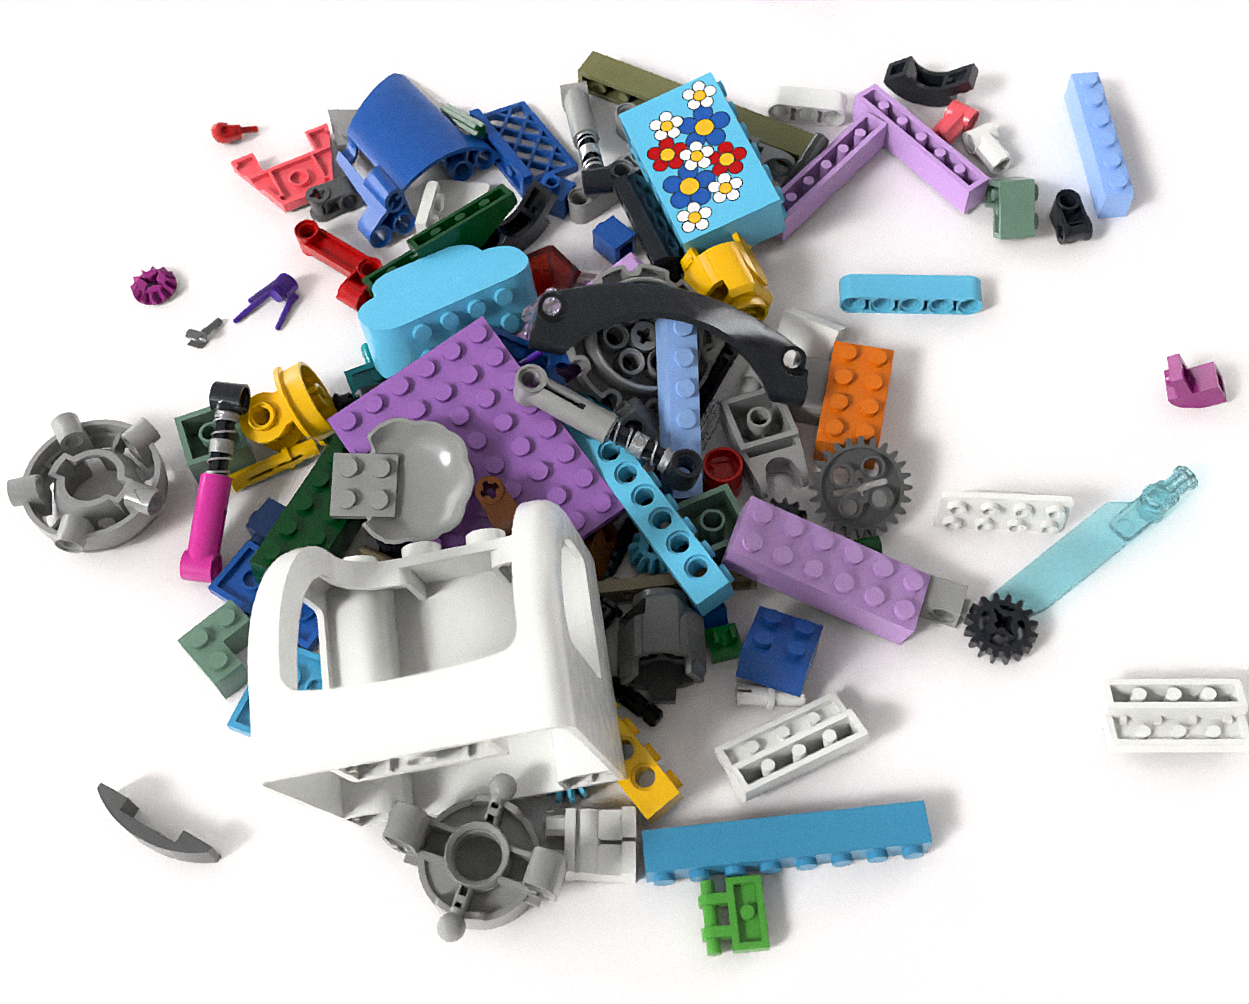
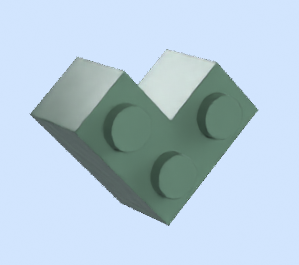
(1013, 206)
(215, 646)

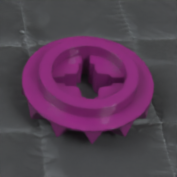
(156, 293)

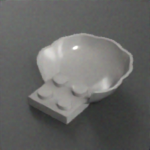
(407, 485)

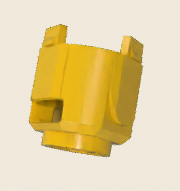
(729, 275)

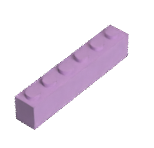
(924, 150)
(831, 170)

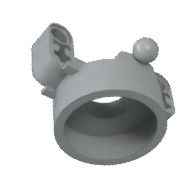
(432, 845)

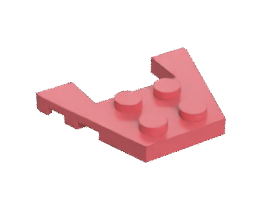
(290, 180)

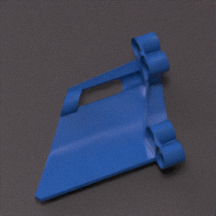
(403, 139)

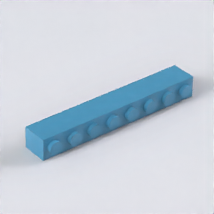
(786, 842)

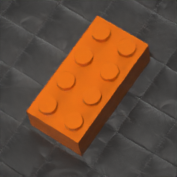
(854, 397)

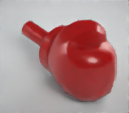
(226, 133)

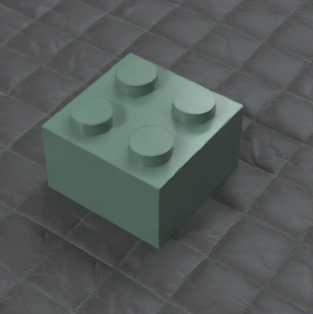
(195, 438)
(713, 516)

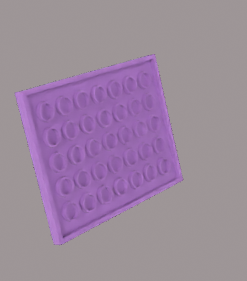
(470, 392)

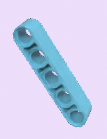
(910, 294)

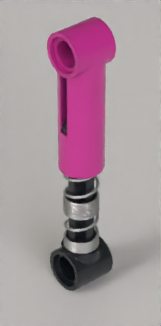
(203, 558)

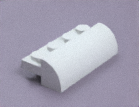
(1173, 715)
(790, 746)

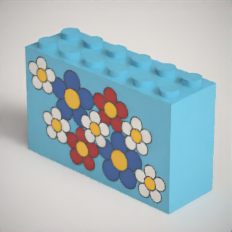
(704, 167)

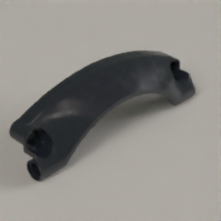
(600, 305)

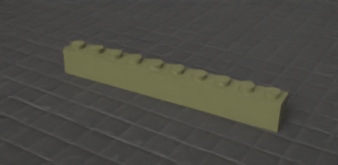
(625, 83)

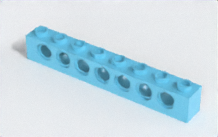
(703, 591)

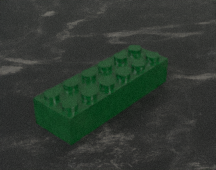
(308, 519)

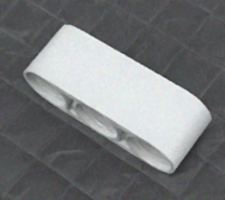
(807, 106)

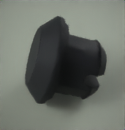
(342, 401)

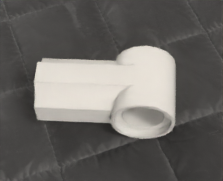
(986, 144)

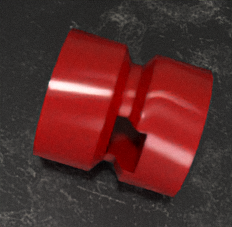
(722, 467)

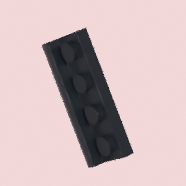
(649, 224)

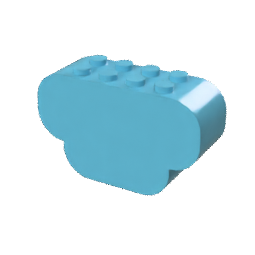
(440, 296)

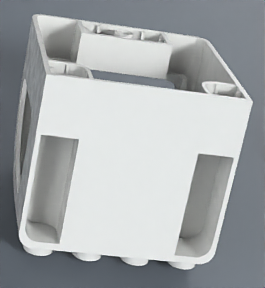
(478, 678)

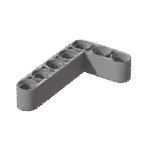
(583, 209)

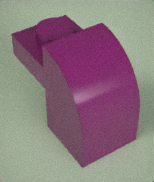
(1193, 386)

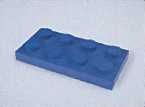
(239, 585)

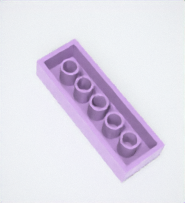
(826, 570)

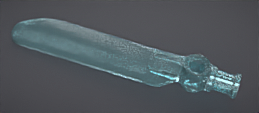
(1094, 543)

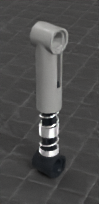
(585, 137)
(603, 425)

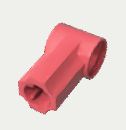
(956, 120)

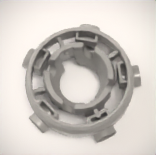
(64, 464)

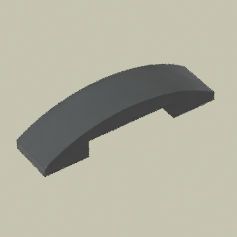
(186, 847)

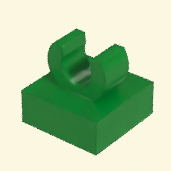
(723, 643)

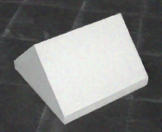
(810, 333)

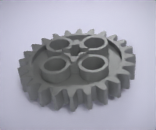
(867, 514)

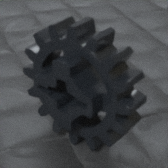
(1003, 639)

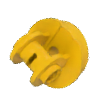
(291, 412)

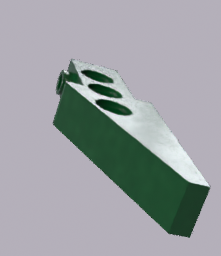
(465, 226)

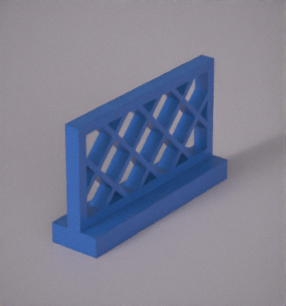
(507, 161)

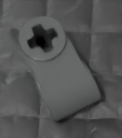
(335, 197)

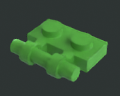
(745, 911)

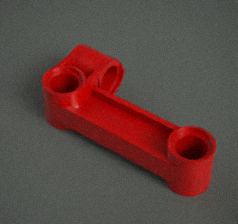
(342, 258)

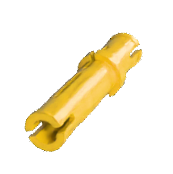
(274, 464)

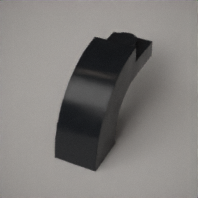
(928, 87)
(527, 220)

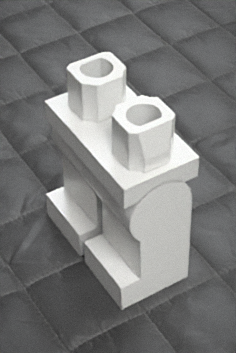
(597, 843)

